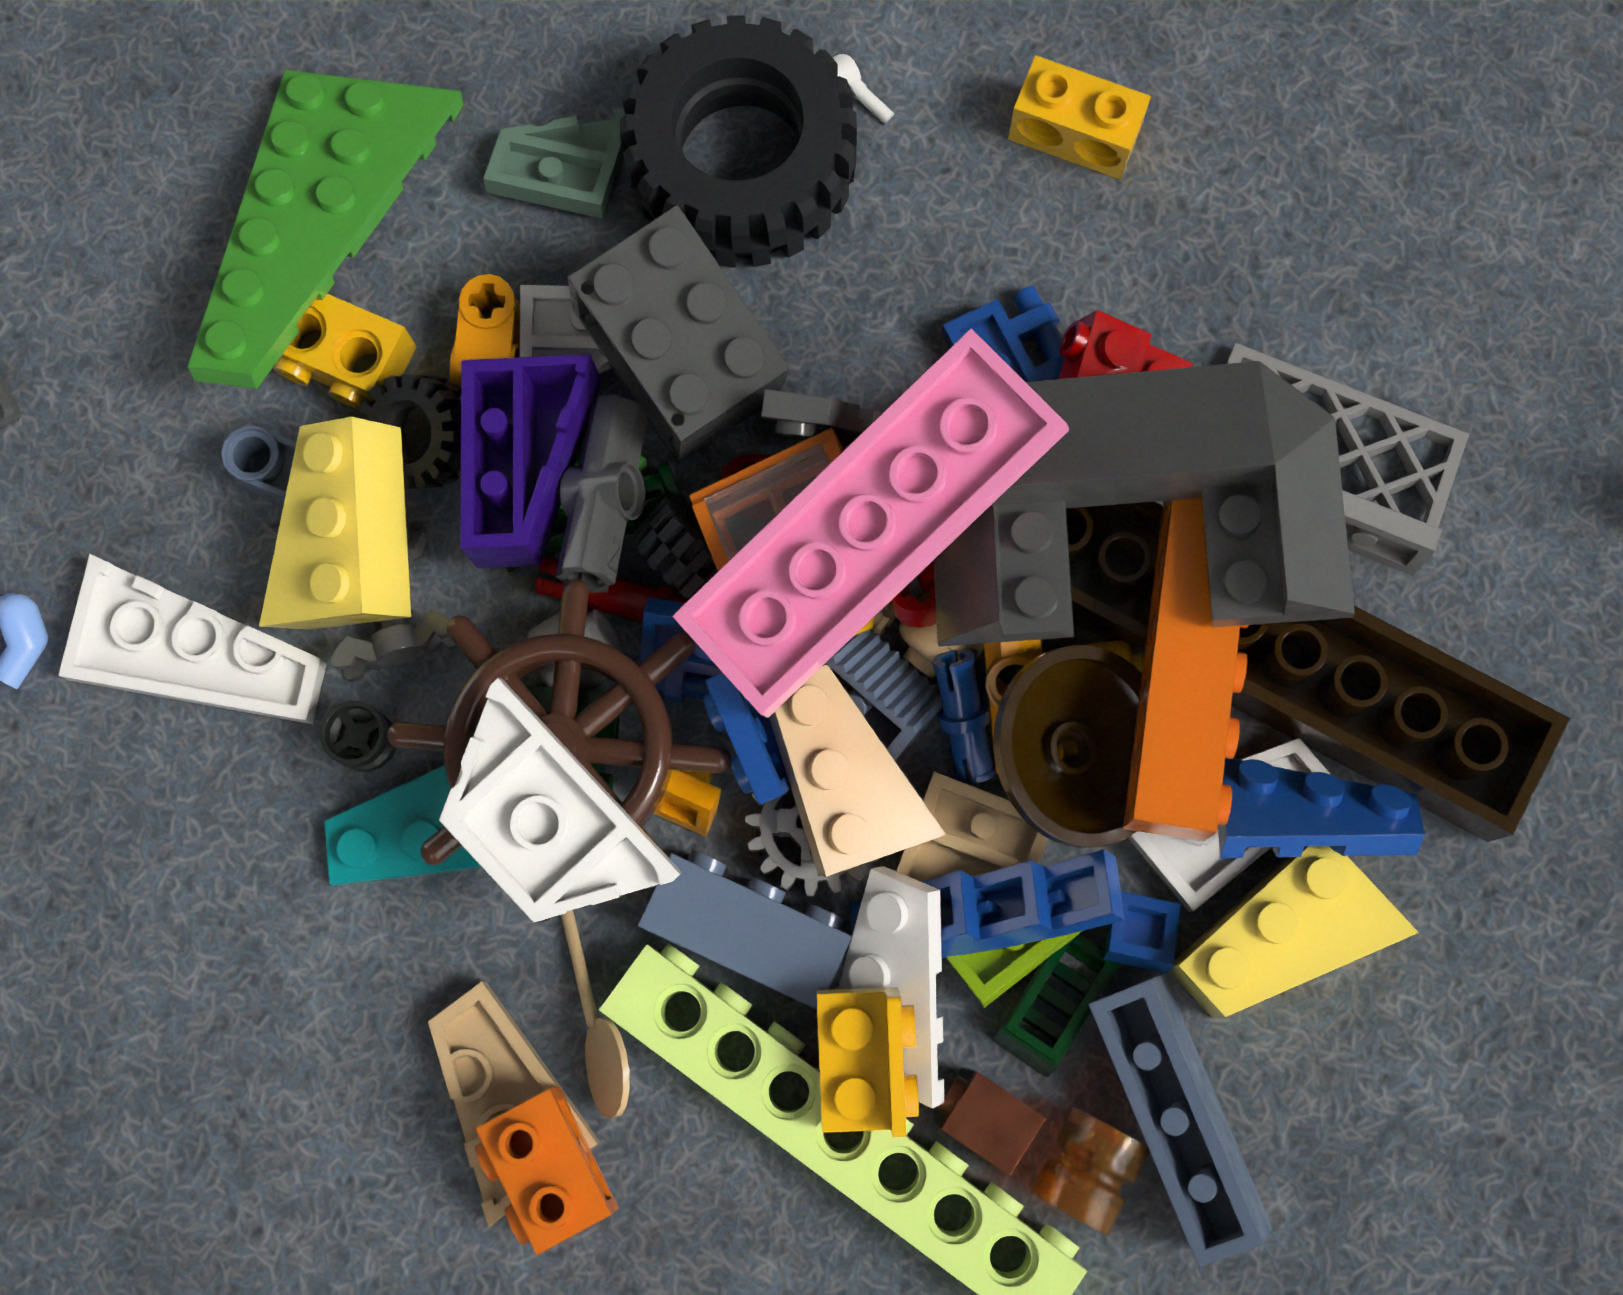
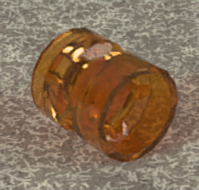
(1113, 1160)

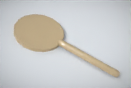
(604, 1047)

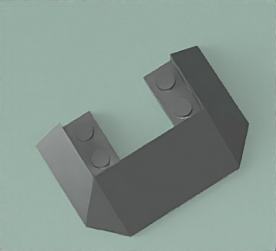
(1206, 432)

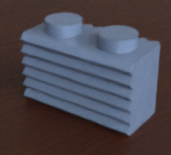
(886, 690)

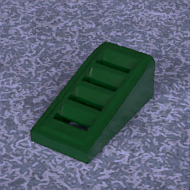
(1029, 1048)

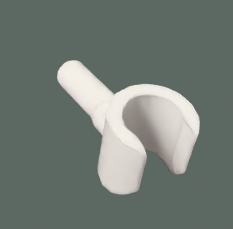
(848, 69)

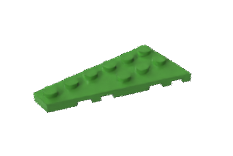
(312, 199)

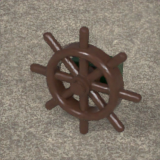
(581, 719)

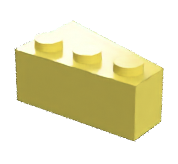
(341, 530)
(1289, 930)

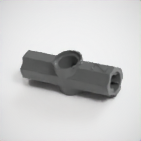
(603, 492)

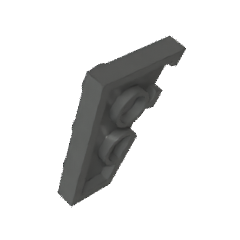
(806, 415)

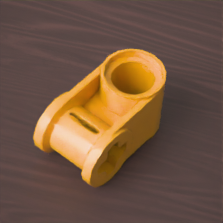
(484, 337)

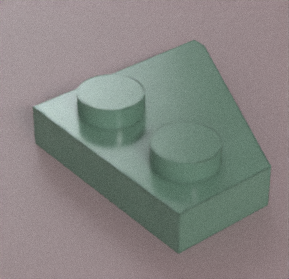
(558, 164)

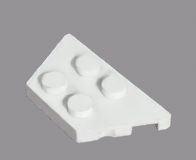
(544, 818)

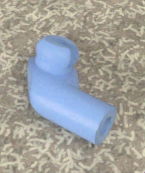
(24, 637)

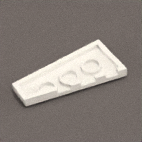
(169, 647)

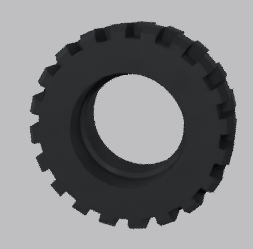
(742, 68)

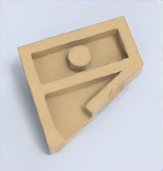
(980, 833)

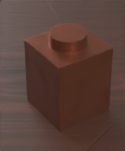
(989, 1120)

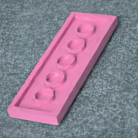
(870, 522)

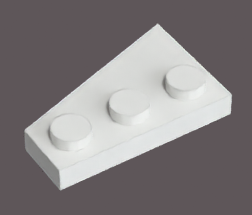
(1195, 867)
(900, 947)

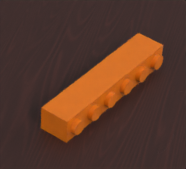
(1184, 692)

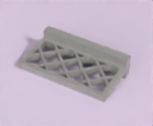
(1380, 528)

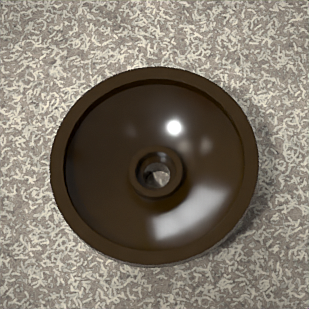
(1088, 705)

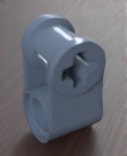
(273, 479)

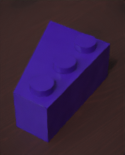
(517, 441)

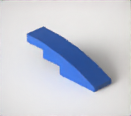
(1024, 903)

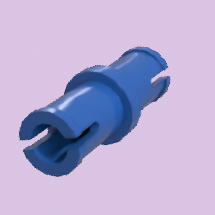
(964, 716)

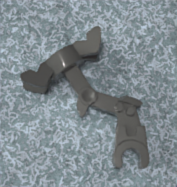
(396, 642)

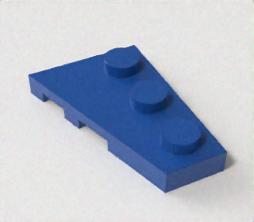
(1315, 809)

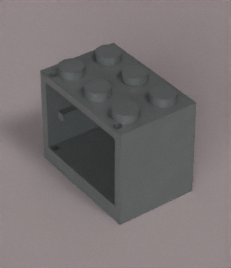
(677, 333)

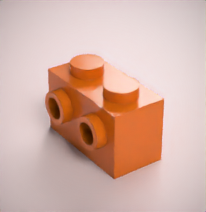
(545, 1171)

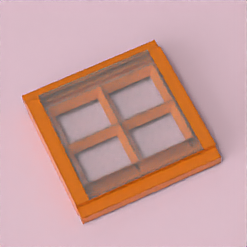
(745, 502)

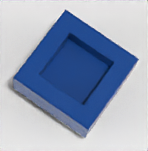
(1146, 935)

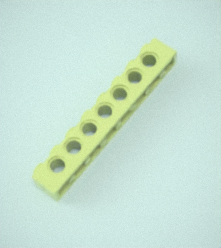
(640, 1009)

